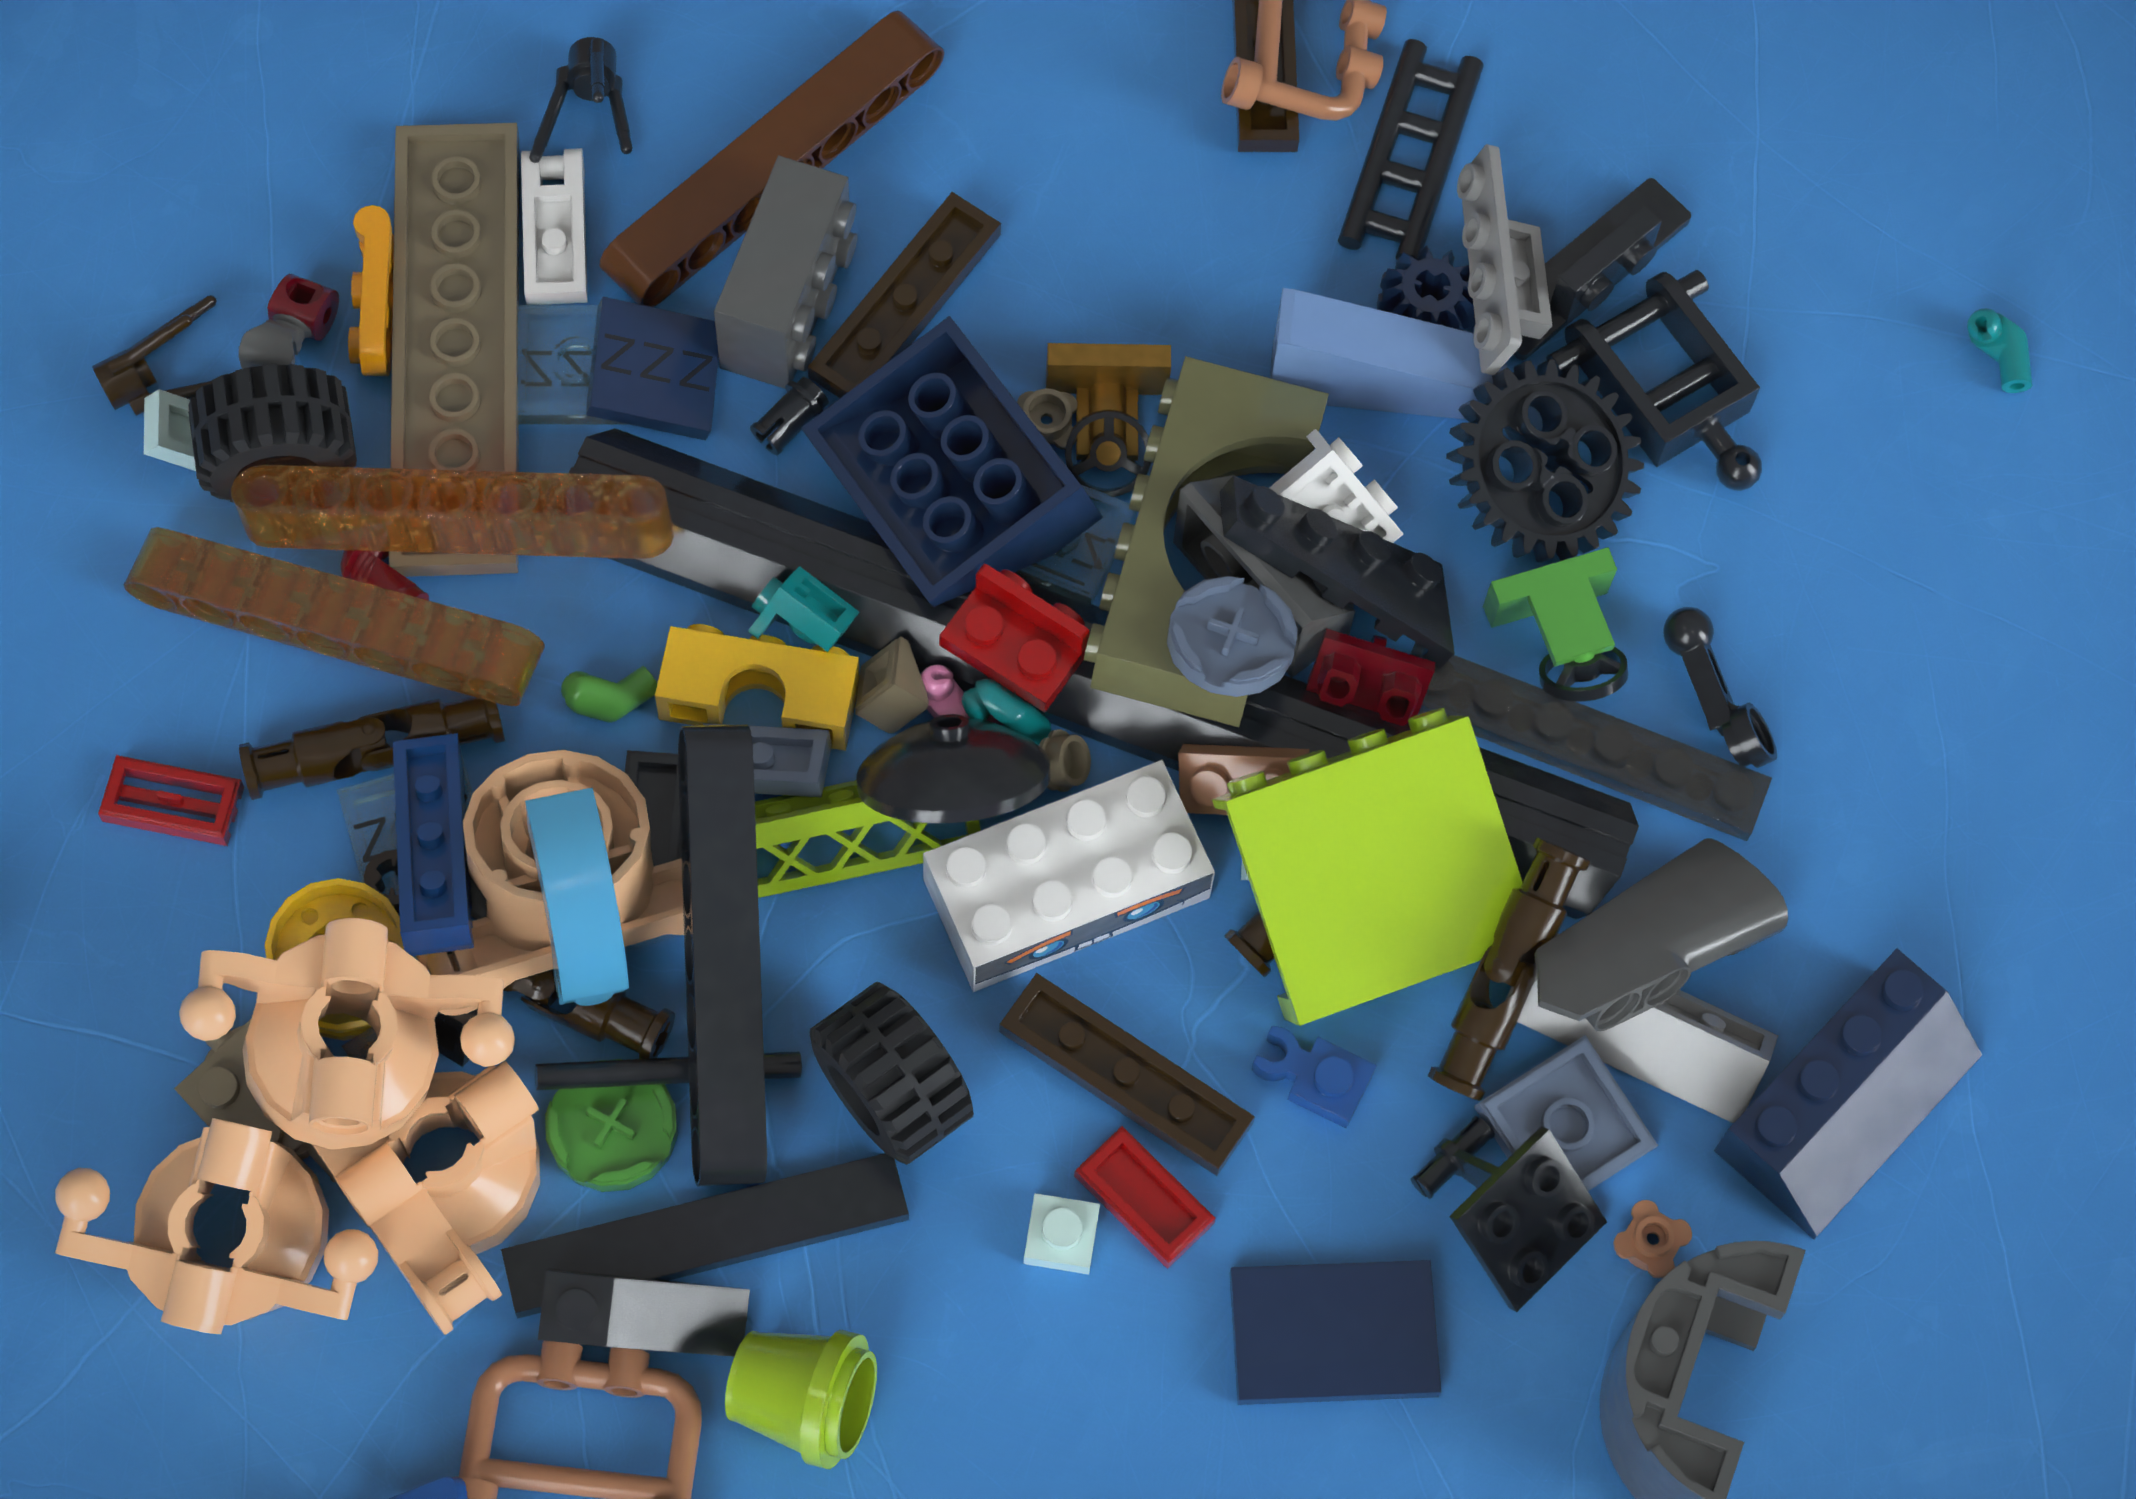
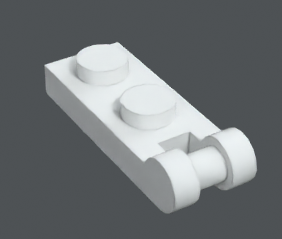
(554, 229)

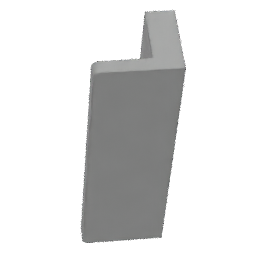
(1675, 1047)

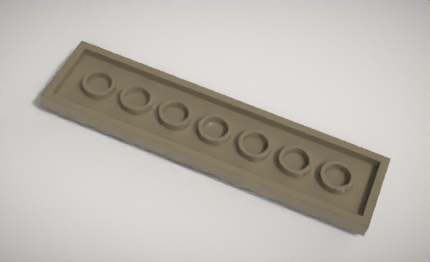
(455, 314)

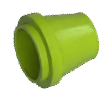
(804, 1391)

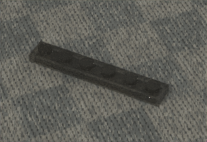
(1599, 746)

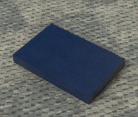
(1334, 1332)

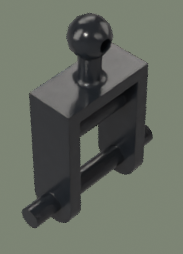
(1714, 363)

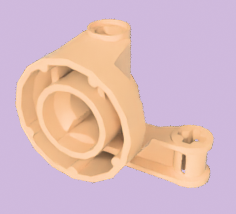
(501, 862)
(457, 1212)

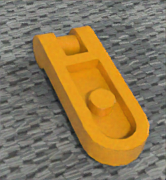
(373, 293)

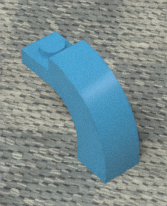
(578, 897)

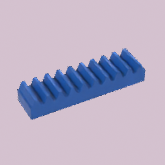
(431, 845)

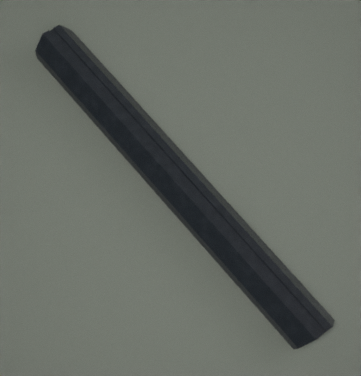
(743, 533)

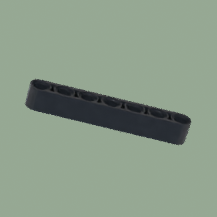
(722, 955)

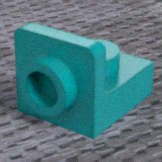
(808, 607)

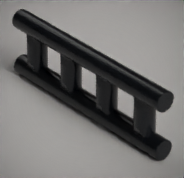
(1395, 121)

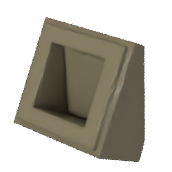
(891, 688)

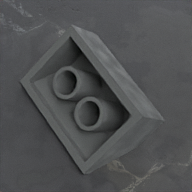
(1202, 542)

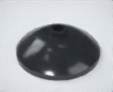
(953, 771)

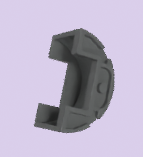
(1653, 1360)

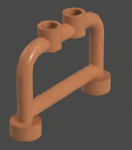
(1356, 67)
(562, 1369)

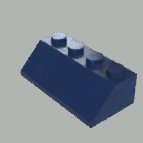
(1852, 1094)

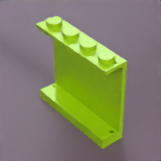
(1374, 863)

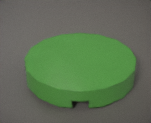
(611, 1134)

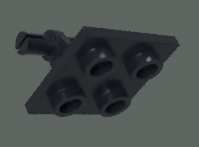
(1522, 1215)

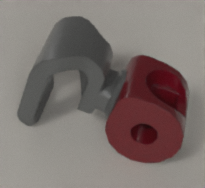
(295, 312)

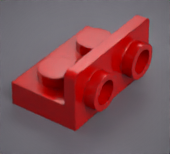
(1017, 637)

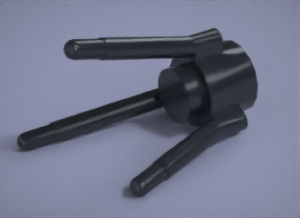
(592, 77)

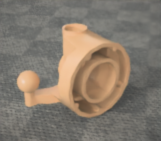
(357, 974)
(269, 1267)

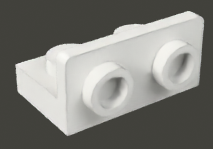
(1328, 483)

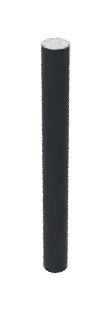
(644, 1071)

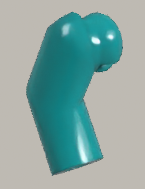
(2005, 344)
(1006, 707)

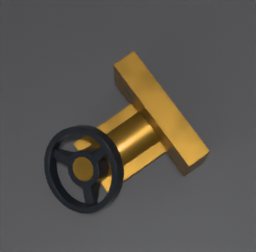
(1107, 392)

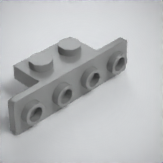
(1504, 265)

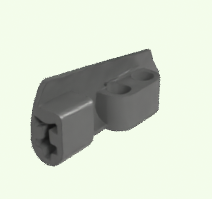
(1656, 934)

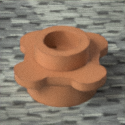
(1634, 1245)

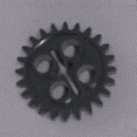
(1522, 506)

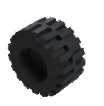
(268, 419)
(891, 1072)

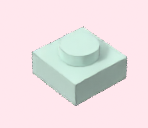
(168, 429)
(1061, 1233)

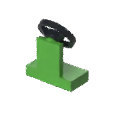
(1569, 620)

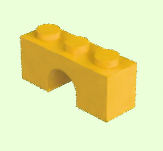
(708, 669)

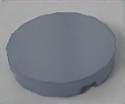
(1231, 636)

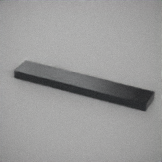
(717, 1229)

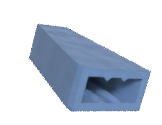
(1374, 357)

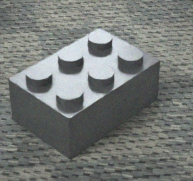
(785, 273)

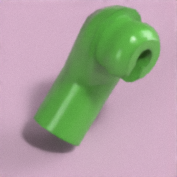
(606, 699)

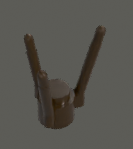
(128, 373)

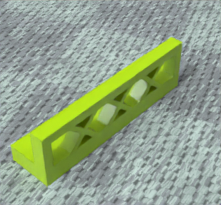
(839, 809)

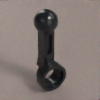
(1689, 634)

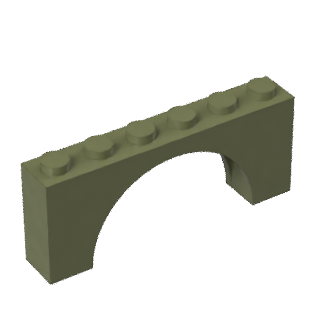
(1214, 428)

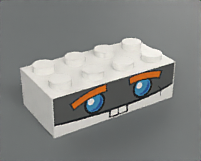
(1067, 875)

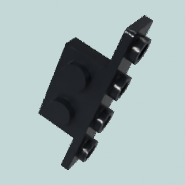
(1606, 253)

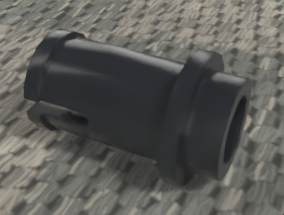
(793, 411)

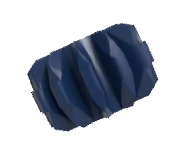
(1428, 290)

